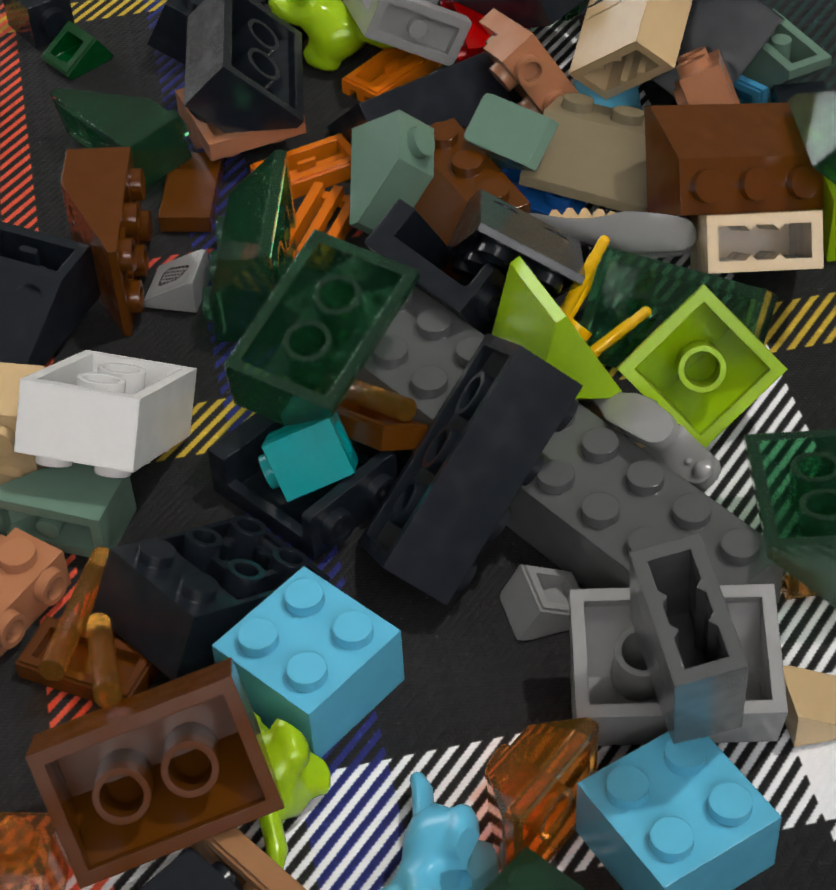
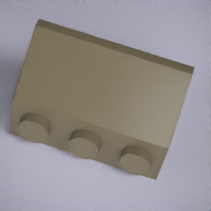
(594, 154)

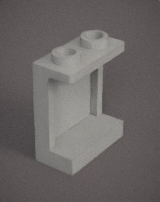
(412, 26)

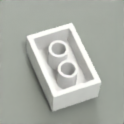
(104, 412)

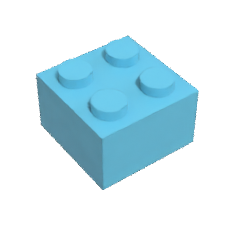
(314, 659)
(677, 818)

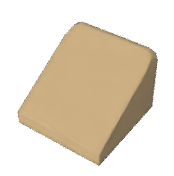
(810, 705)

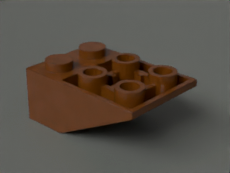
(106, 212)

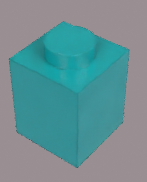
(307, 456)

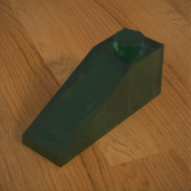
(126, 121)

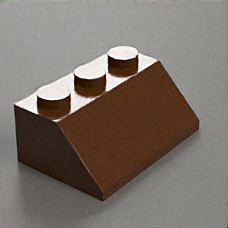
(727, 160)
(458, 176)
(154, 773)

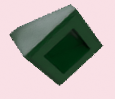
(75, 52)

